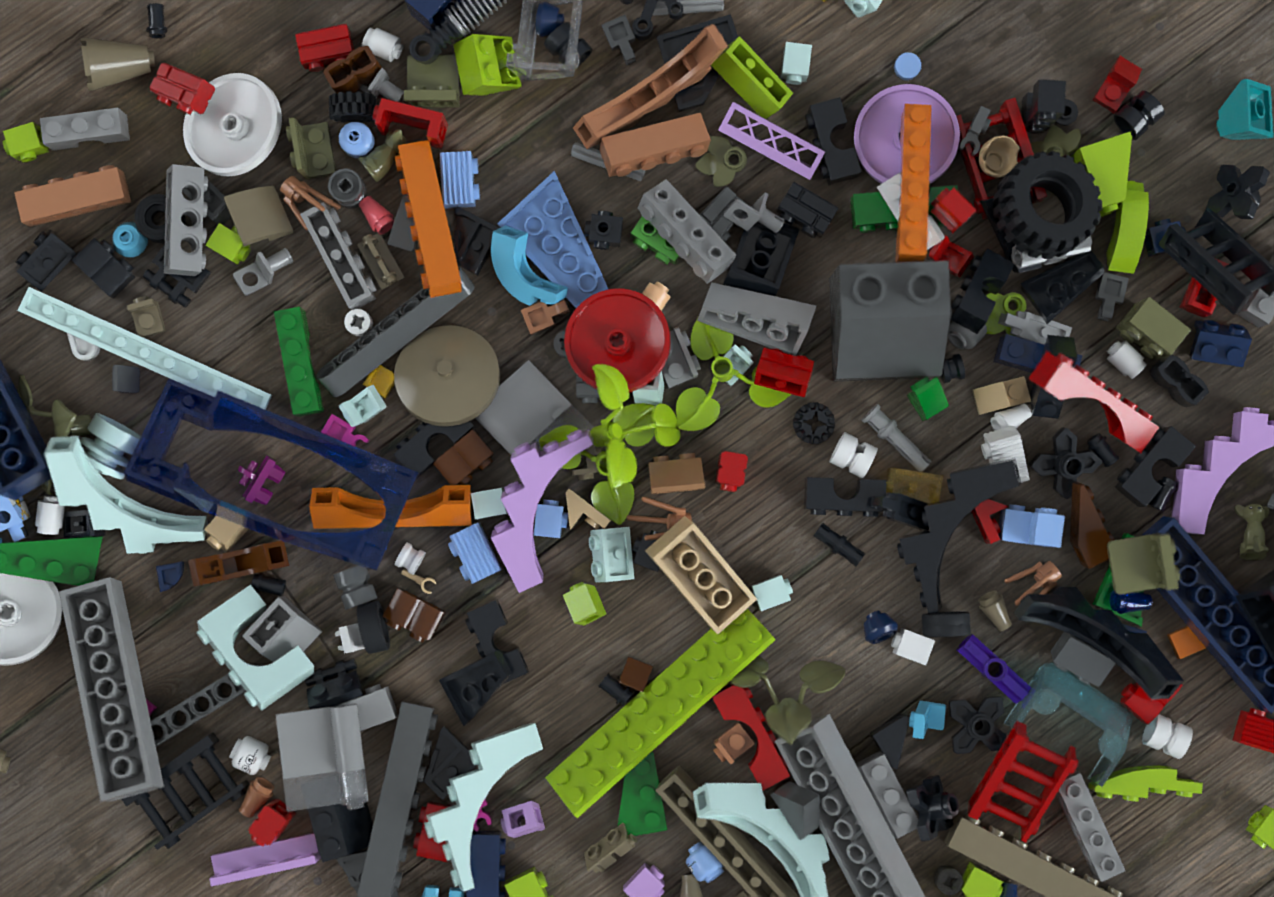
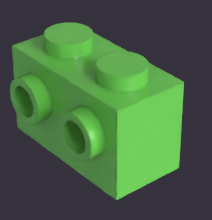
(647, 236)

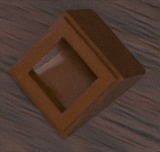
(635, 674)

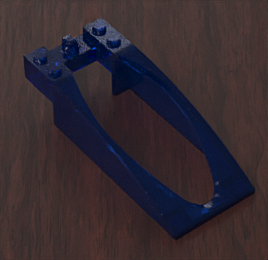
(229, 413)

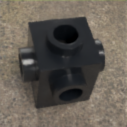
(611, 237)

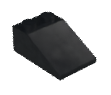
(761, 259)

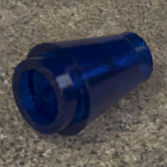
(1130, 602)

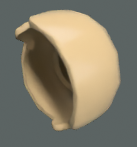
(998, 156)

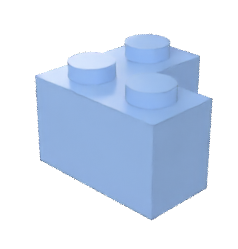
(1031, 528)

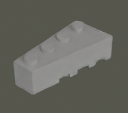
(758, 317)

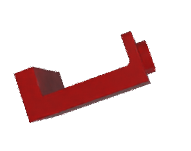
(412, 116)

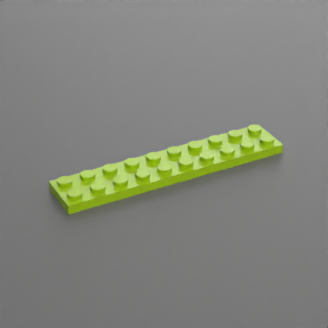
(657, 712)

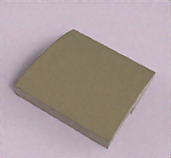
(258, 215)

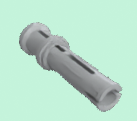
(888, 430)

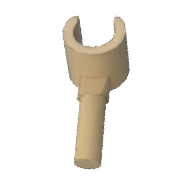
(419, 580)

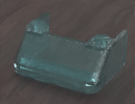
(1053, 686)

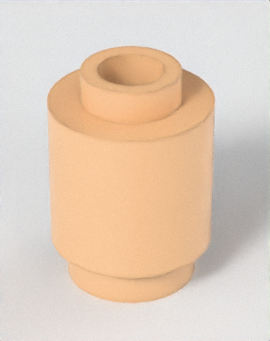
(657, 293)

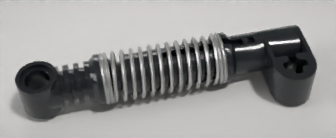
(453, 26)

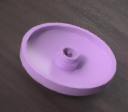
(879, 131)

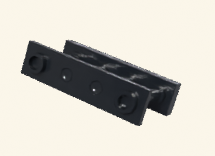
(1210, 272)
(183, 765)

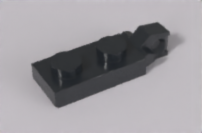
(901, 509)

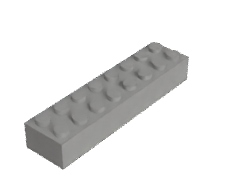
(111, 689)
(848, 813)

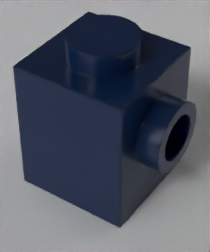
(1154, 236)

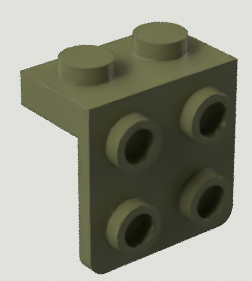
(1143, 563)

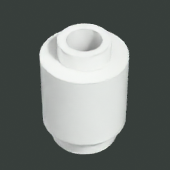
(383, 44)
(1126, 359)
(49, 516)

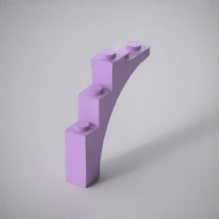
(1221, 458)
(536, 469)

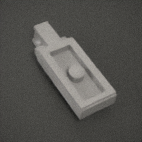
(1033, 327)

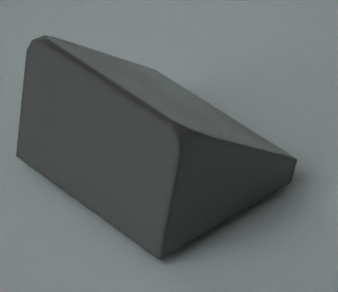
(125, 379)

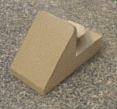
(1001, 395)
(577, 507)

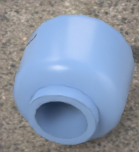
(353, 147)
(703, 863)

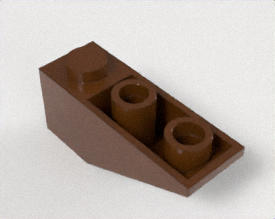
(1087, 528)

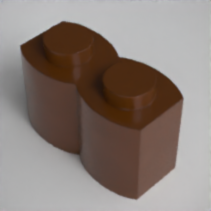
(354, 71)
(464, 458)
(413, 614)

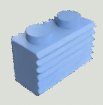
(458, 179)
(475, 553)

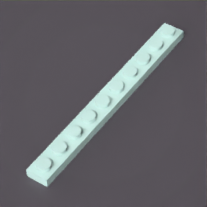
(137, 348)

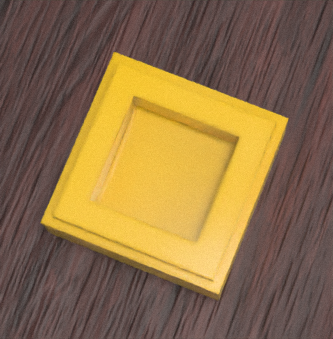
(382, 380)

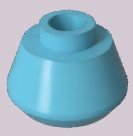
(128, 240)

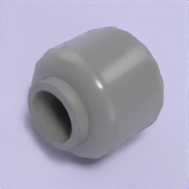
(963, 337)

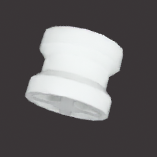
(361, 326)
(410, 558)

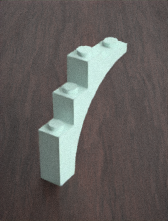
(109, 509)
(745, 808)
(455, 824)

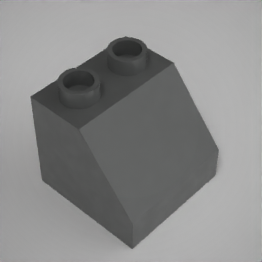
(889, 320)

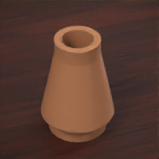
(257, 795)

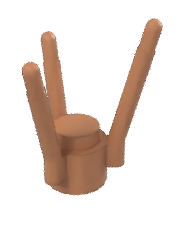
(298, 191)
(671, 520)
(1045, 576)

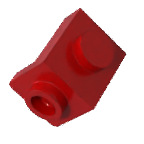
(955, 255)

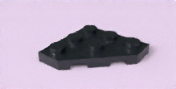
(674, 42)

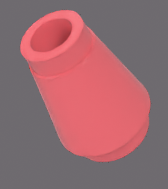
(377, 216)

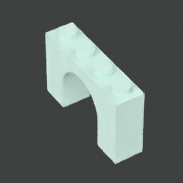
(261, 683)

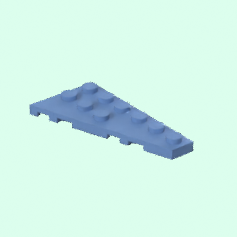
(557, 241)

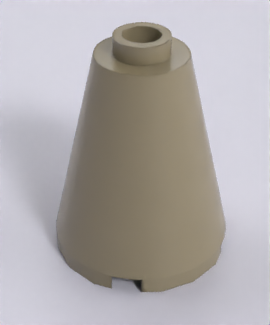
(114, 62)

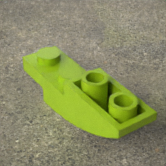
(1137, 780)

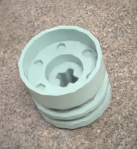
(109, 445)

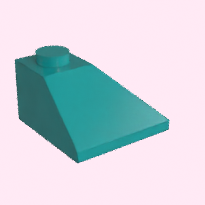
(1247, 112)

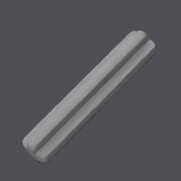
(690, 6)
(594, 156)

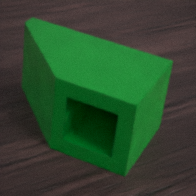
(927, 398)

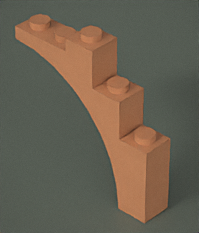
(654, 91)

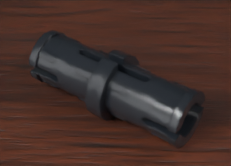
(839, 544)

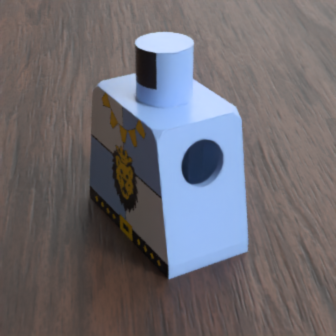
(14, 522)

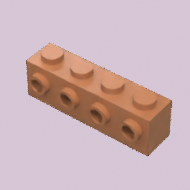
(654, 145)
(72, 196)

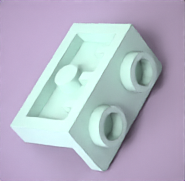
(611, 554)

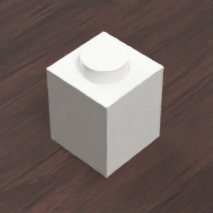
(912, 646)

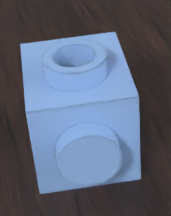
(550, 519)

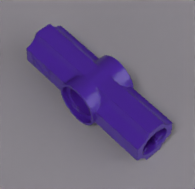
(1005, 680)

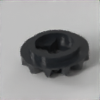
(804, 430)

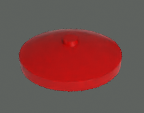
(618, 331)

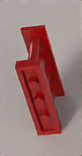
(1011, 116)
(1006, 761)

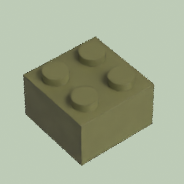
(1152, 329)

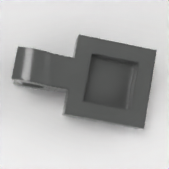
(620, 36)
(978, 125)
(1111, 291)

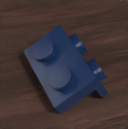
(1220, 343)

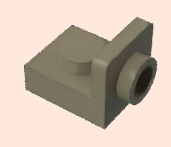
(146, 316)

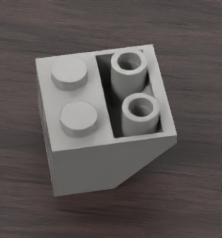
(281, 630)

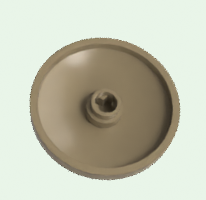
(447, 375)

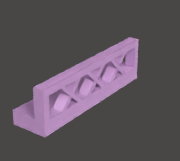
(767, 149)
(265, 859)

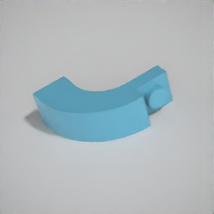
(514, 273)

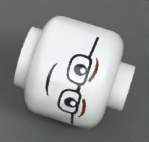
(250, 755)

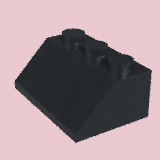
(340, 829)

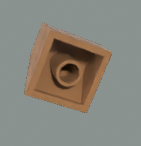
(676, 475)

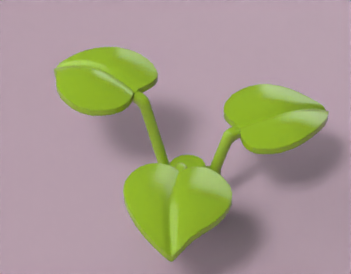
(694, 407)
(621, 460)
(617, 501)

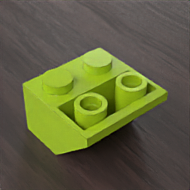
(483, 64)

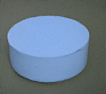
(907, 66)

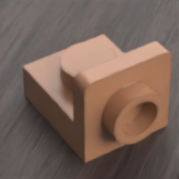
(732, 743)

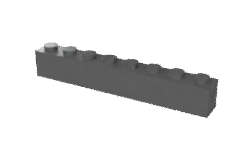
(397, 800)

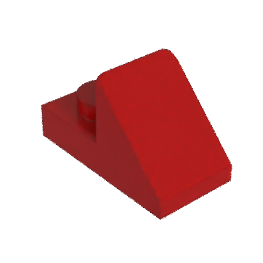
(1117, 84)
(988, 527)

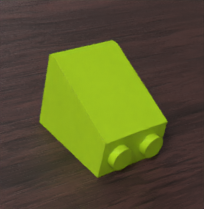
(1109, 166)

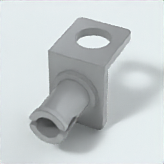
(382, 86)
(756, 213)
(263, 269)

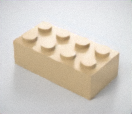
(701, 574)

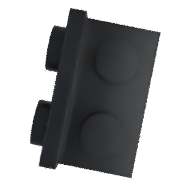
(44, 260)

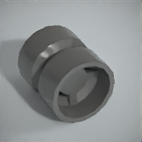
(347, 188)
(355, 586)

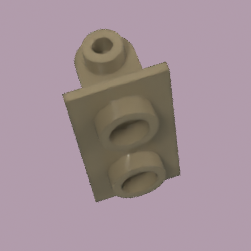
(380, 260)
(600, 855)

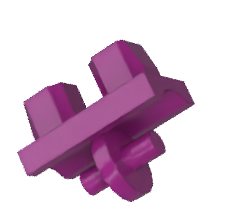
(255, 490)

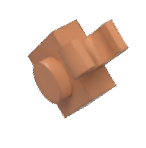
(540, 316)

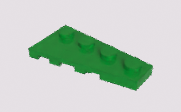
(56, 560)

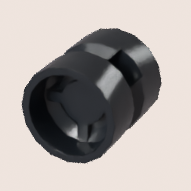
(558, 44)
(1141, 112)

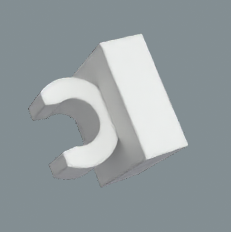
(350, 638)

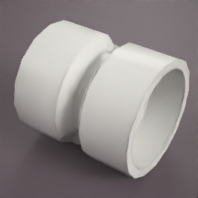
(853, 455)
(1171, 737)

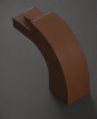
(238, 563)

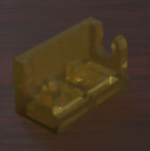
(914, 484)

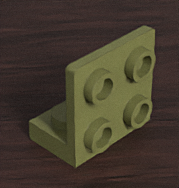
(432, 84)
(312, 149)

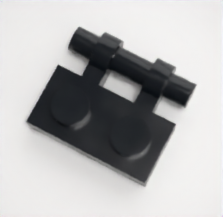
(176, 293)
(334, 691)

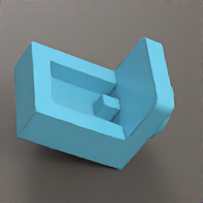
(927, 716)

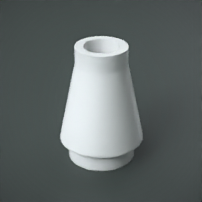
(1011, 417)

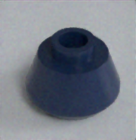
(548, 19)
(879, 627)

